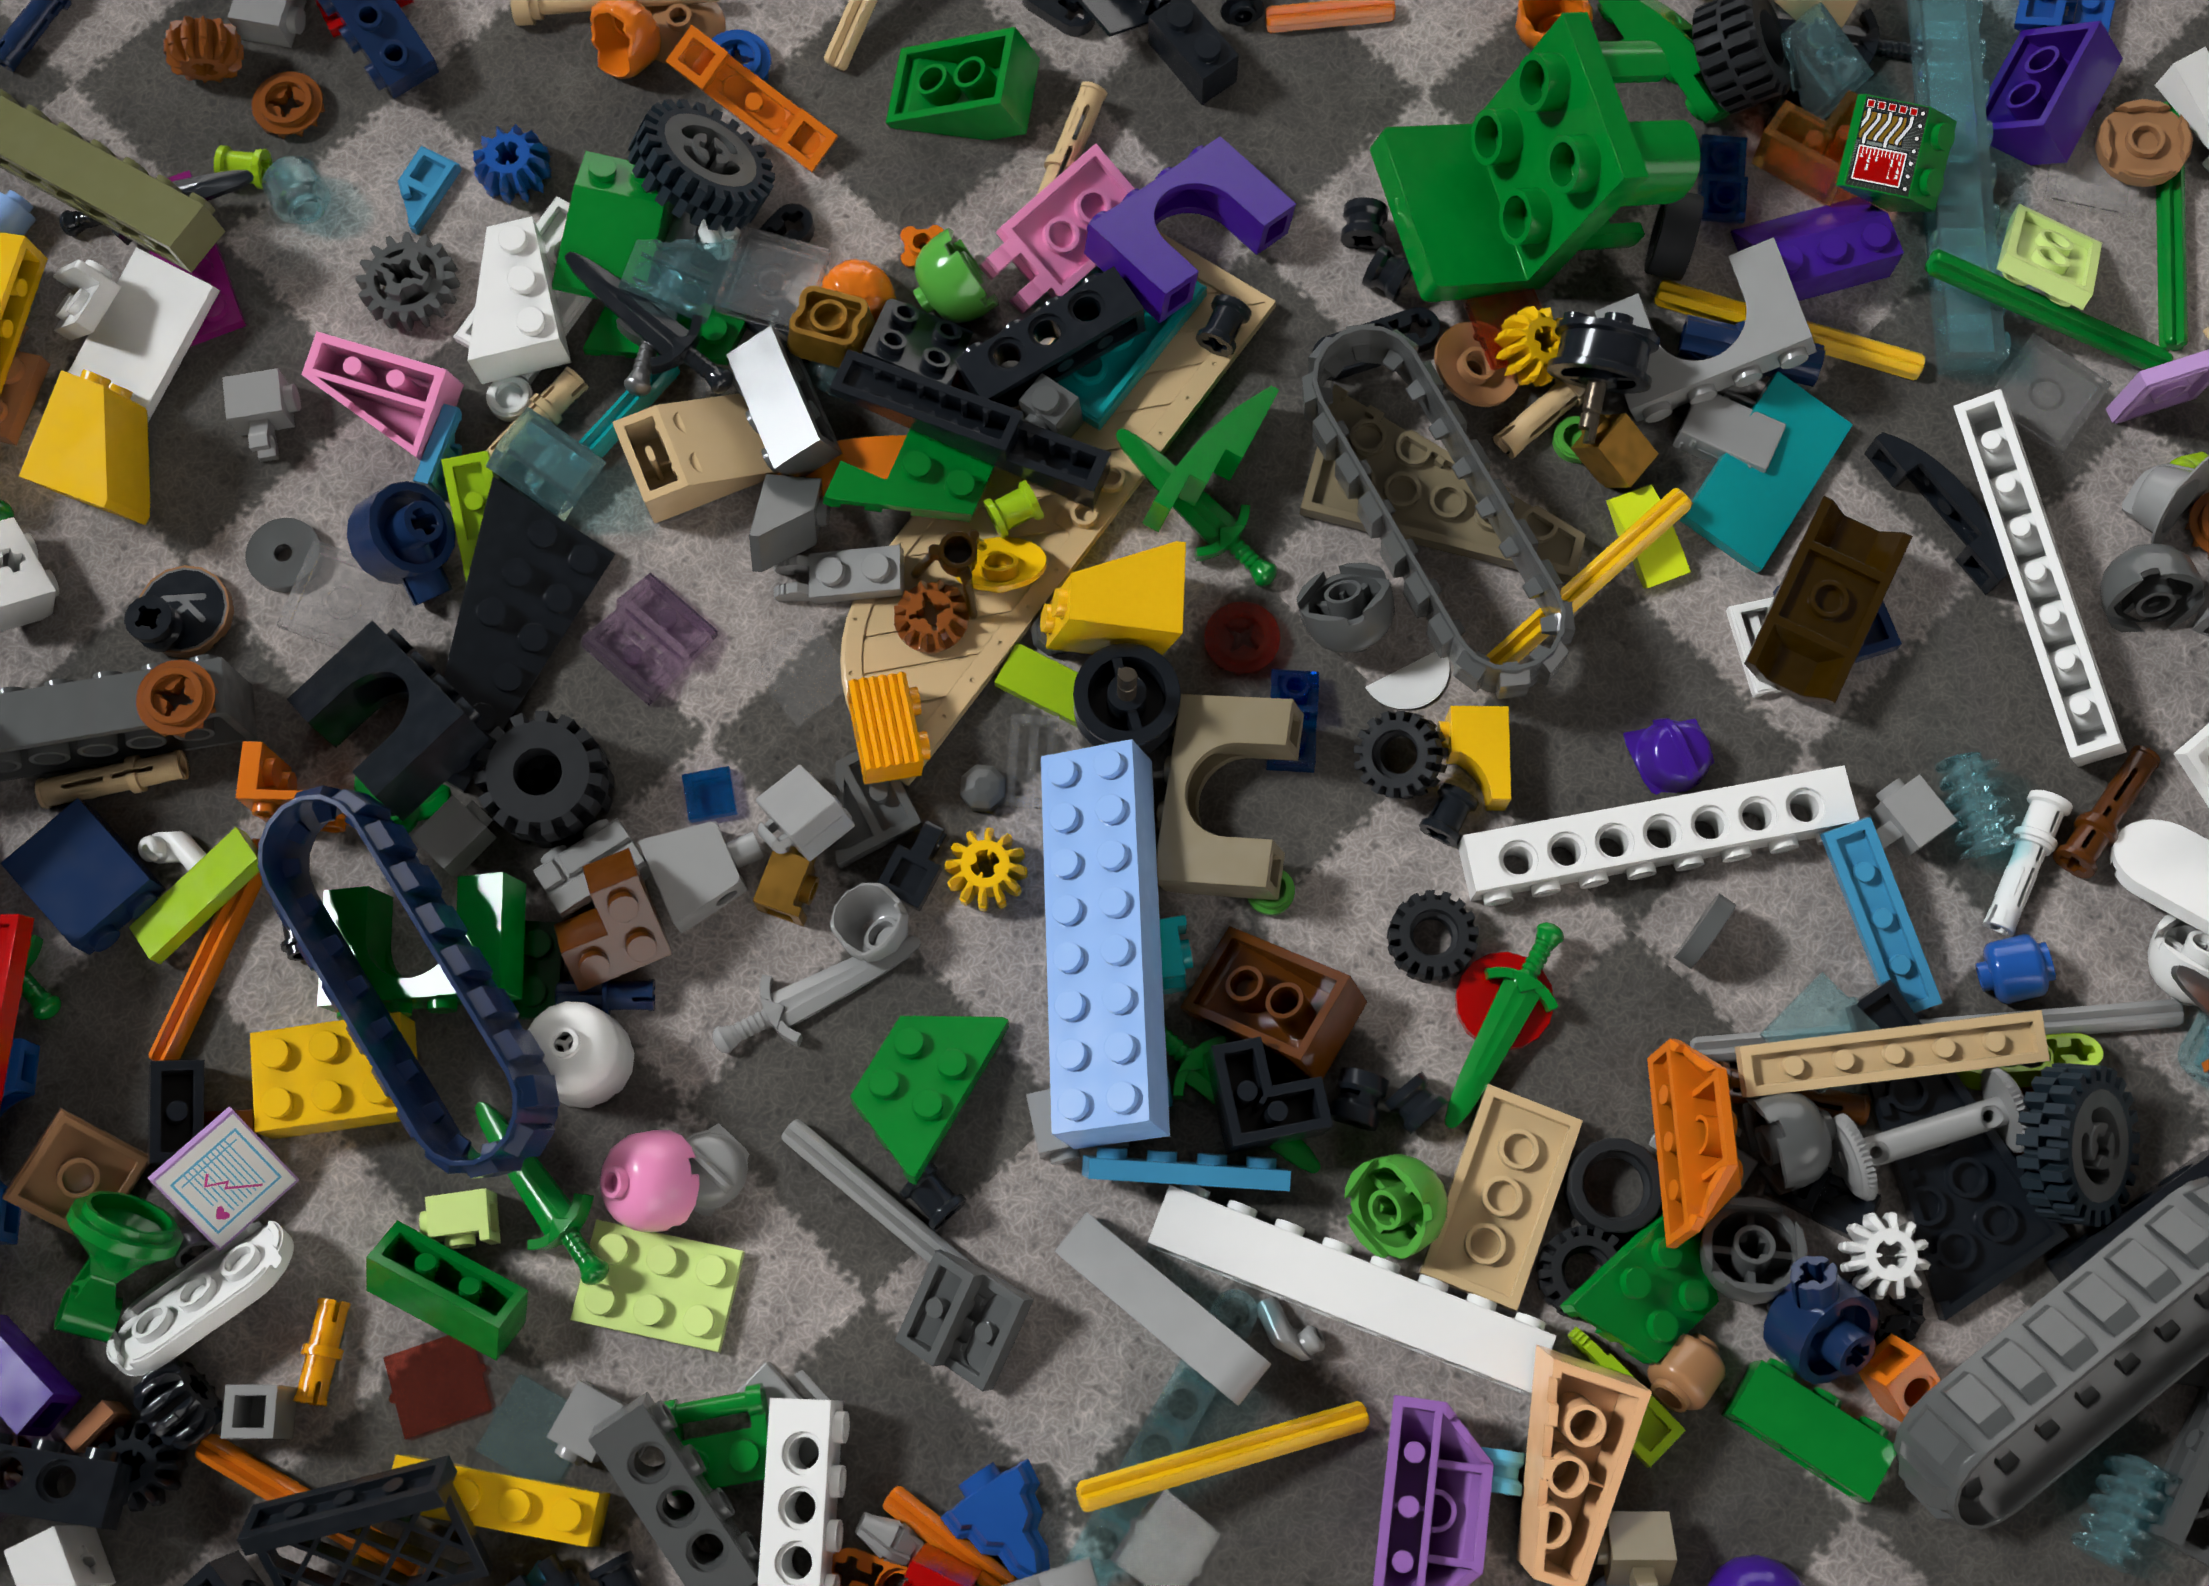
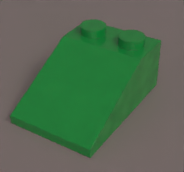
(966, 86)
(607, 218)

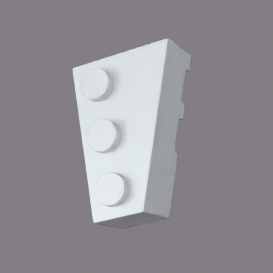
(516, 309)

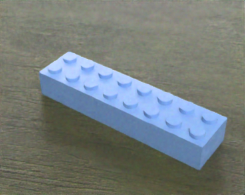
(1103, 947)

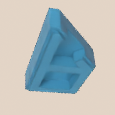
(425, 185)
(440, 446)

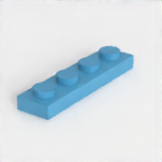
(1880, 912)
(1163, 1167)

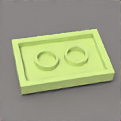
(2049, 258)
(660, 1286)

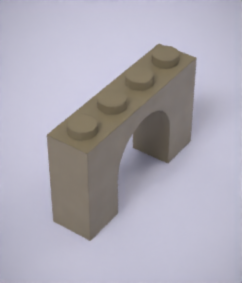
(1206, 737)

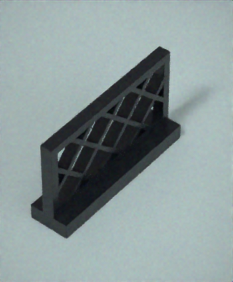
(351, 1510)

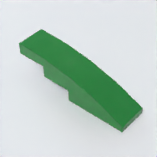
(1217, 452)

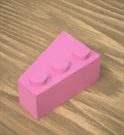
(383, 388)

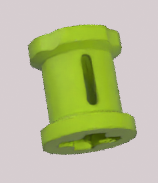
(255, 162)
(1013, 509)

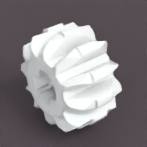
(1903, 1256)

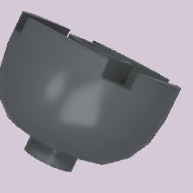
(2153, 581)
(1348, 608)
(1791, 1138)
(1750, 1250)

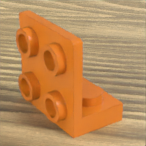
(268, 783)

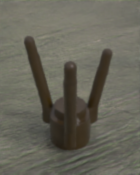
(957, 558)

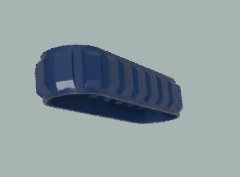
(286, 876)

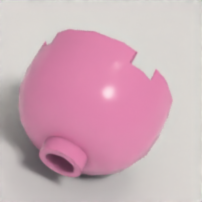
(650, 1181)

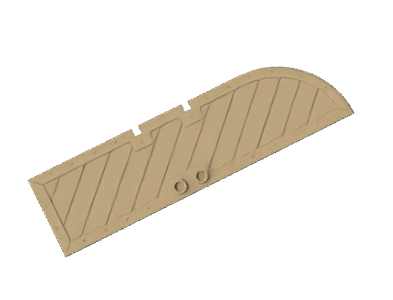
(1154, 412)

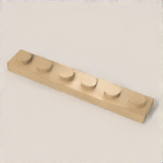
(1892, 1053)

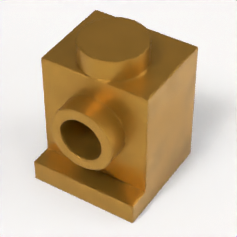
(786, 886)

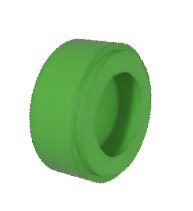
(1564, 438)

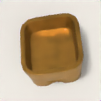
(829, 325)

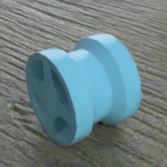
(1506, 1471)

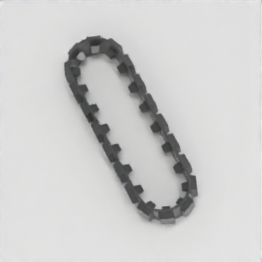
(1400, 354)
(2065, 1370)

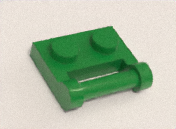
(732, 1455)

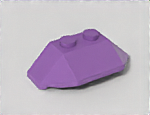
(1432, 1499)

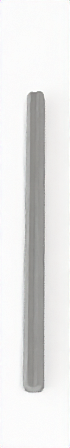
(2079, 1019)

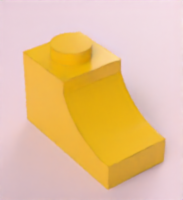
(1481, 745)

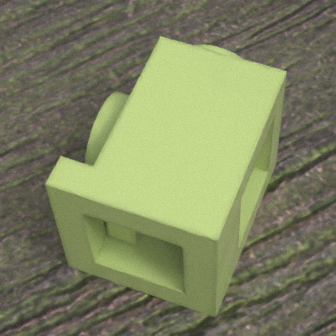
(461, 1218)

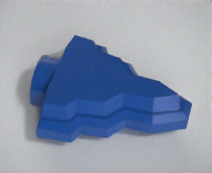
(1002, 1517)

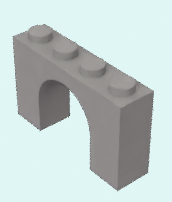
(1771, 338)

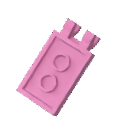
(1051, 230)

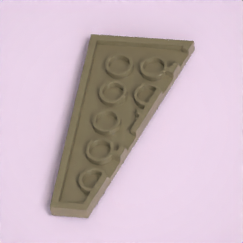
(1426, 494)

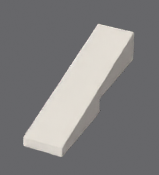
(2187, 91)

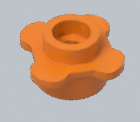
(912, 239)

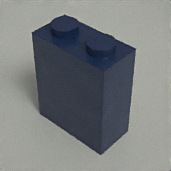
(83, 877)

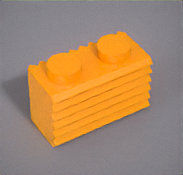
(886, 727)

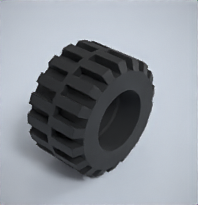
(1740, 52)

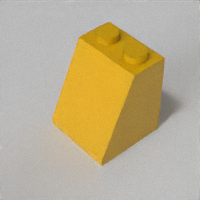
(93, 446)
(1120, 602)

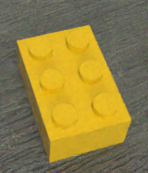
(317, 1080)

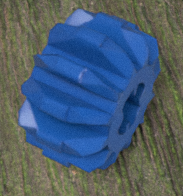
(528, 169)

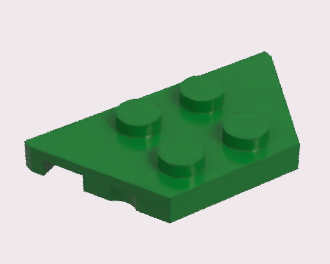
(923, 1082)
(1646, 1294)

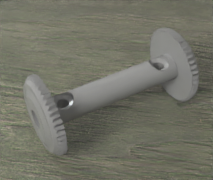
(2000, 1099)

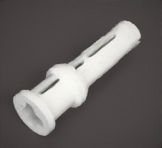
(2036, 842)

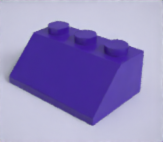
(2050, 90)
(1830, 246)

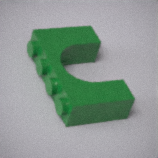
(489, 907)

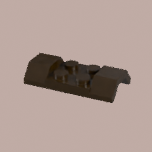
(1825, 605)

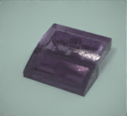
(664, 623)

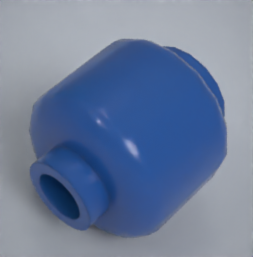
(2016, 968)

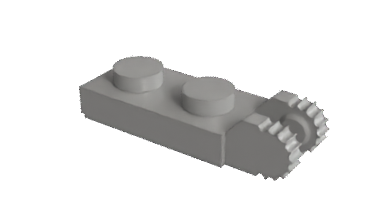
(844, 575)

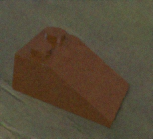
(1276, 994)

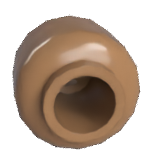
(1687, 1374)

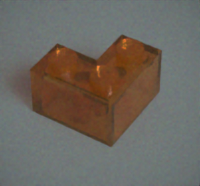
(1807, 148)

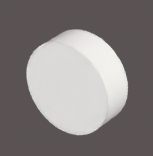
(509, 397)

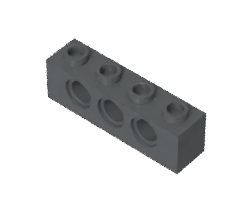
(646, 1489)

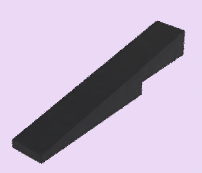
(974, 427)

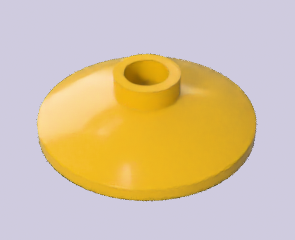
(1007, 564)

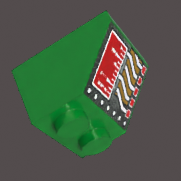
(1896, 154)

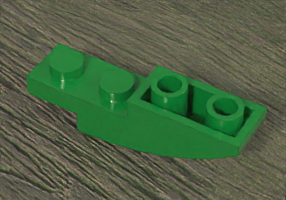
(1658, 23)

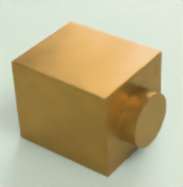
(1618, 453)

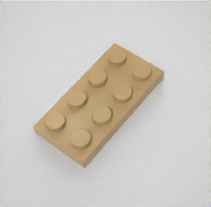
(1502, 1197)

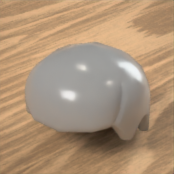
(860, 905)

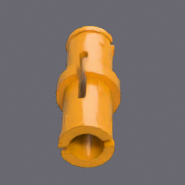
(322, 1352)

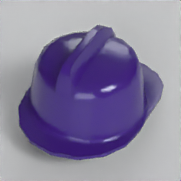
(1670, 754)

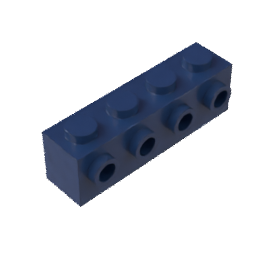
(386, 40)

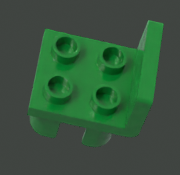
(1535, 170)

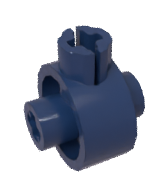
(404, 538)
(1821, 1323)

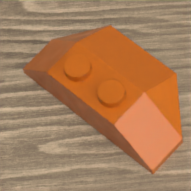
(1692, 1138)

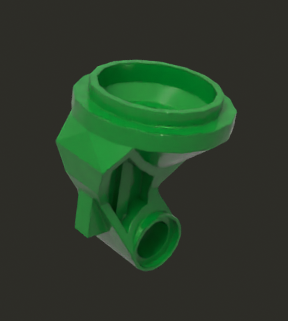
(120, 1238)

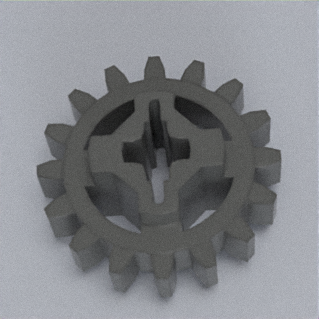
(407, 281)

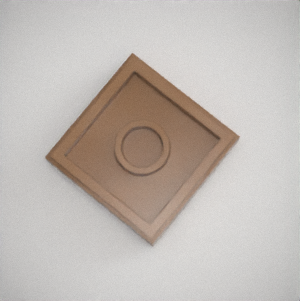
(70, 1164)

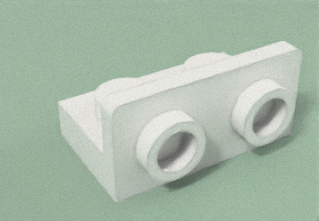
(94, 294)

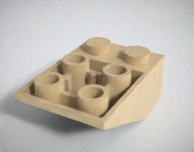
(691, 453)

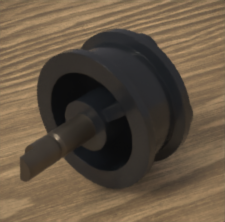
(1603, 358)
(1125, 696)

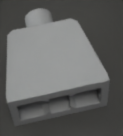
(698, 870)

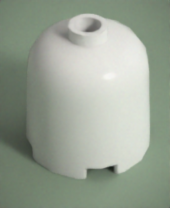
(596, 1062)

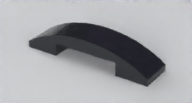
(1950, 498)

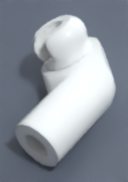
(171, 848)

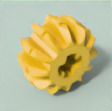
(1529, 344)
(1005, 871)

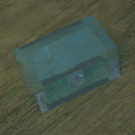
(545, 463)

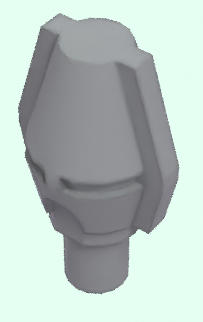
(889, 1538)

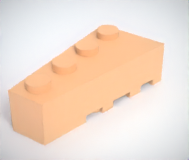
(1574, 1463)

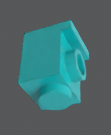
(1175, 954)

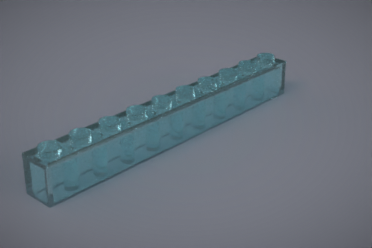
(1949, 78)

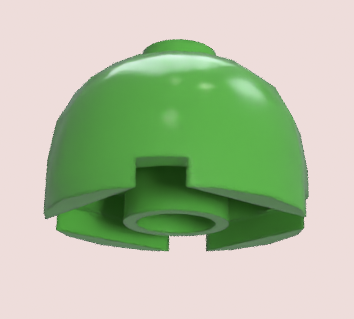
(951, 280)
(1396, 1205)

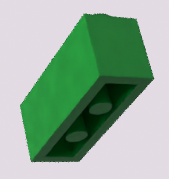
(446, 1290)
(1811, 1429)

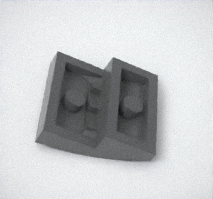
(964, 1319)

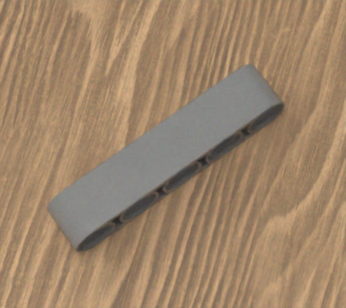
(1163, 1308)

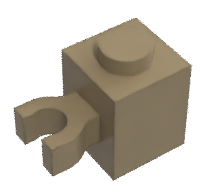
(1638, 1549)

